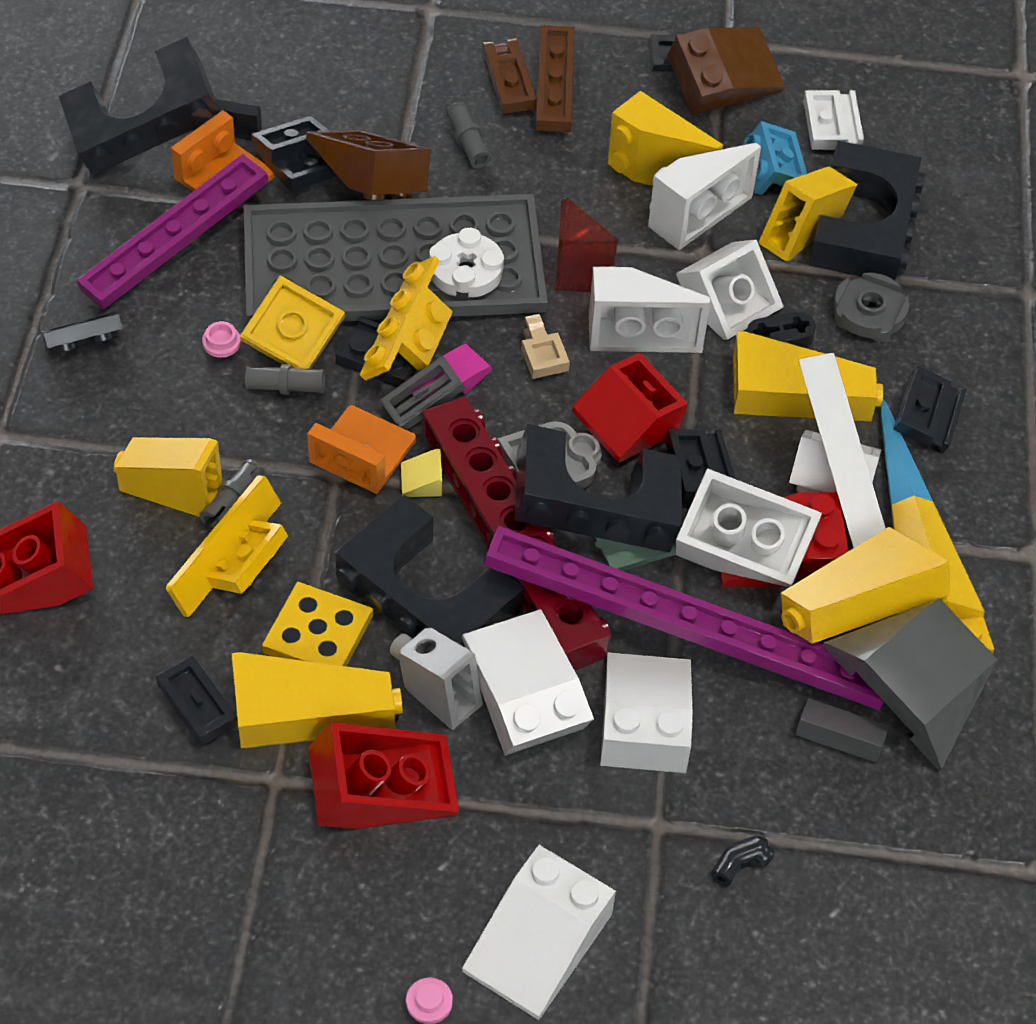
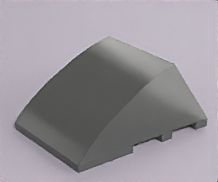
(922, 669)

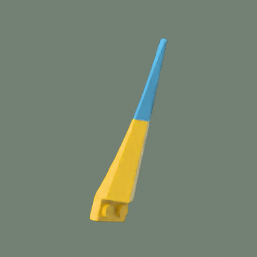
(918, 519)

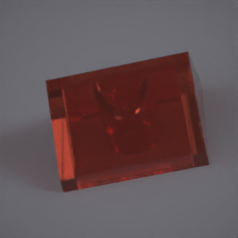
(580, 248)

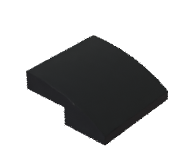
(291, 155)

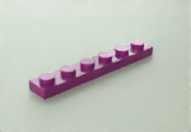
(172, 231)

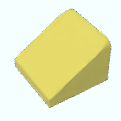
(422, 475)

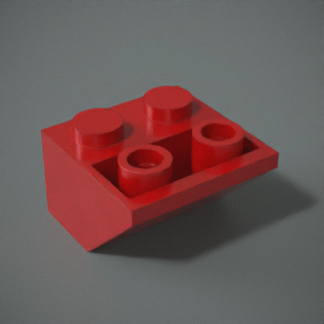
(630, 407)

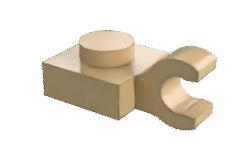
(543, 352)

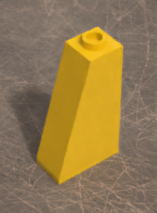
(772, 382)
(865, 586)
(298, 698)

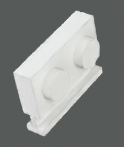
(832, 118)

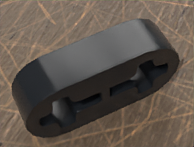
(786, 328)

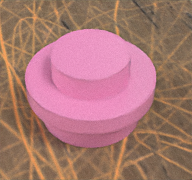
(221, 339)
(429, 1000)

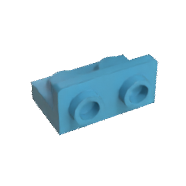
(779, 156)

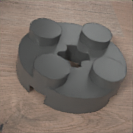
(867, 322)

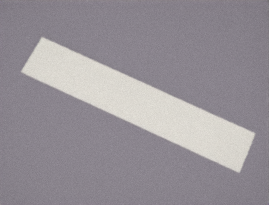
(842, 447)

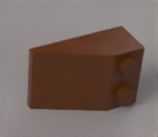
(723, 67)
(374, 162)

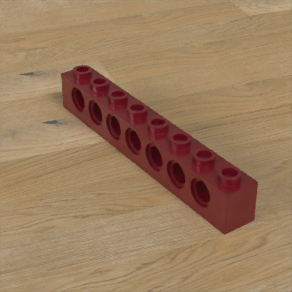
(480, 479)

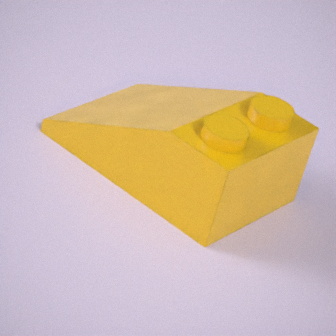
(652, 137)

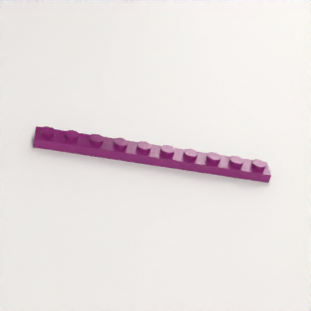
(675, 613)

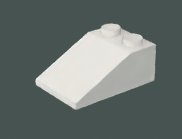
(701, 192)
(644, 313)
(746, 531)
(527, 682)
(647, 713)
(540, 932)

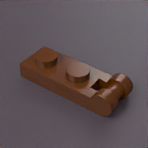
(509, 76)

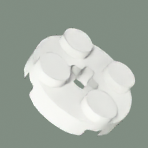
(467, 247)

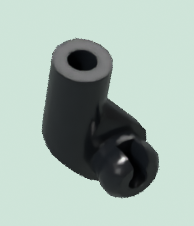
(738, 853)

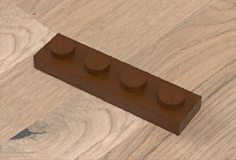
(555, 78)

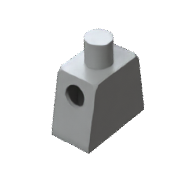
(439, 675)

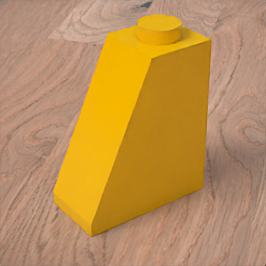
(799, 209)
(171, 471)

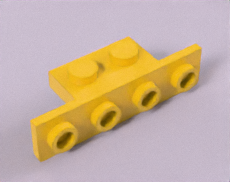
(412, 324)
(232, 550)

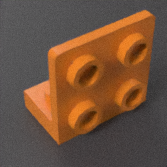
(208, 152)
(360, 448)

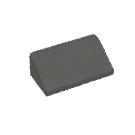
(842, 730)

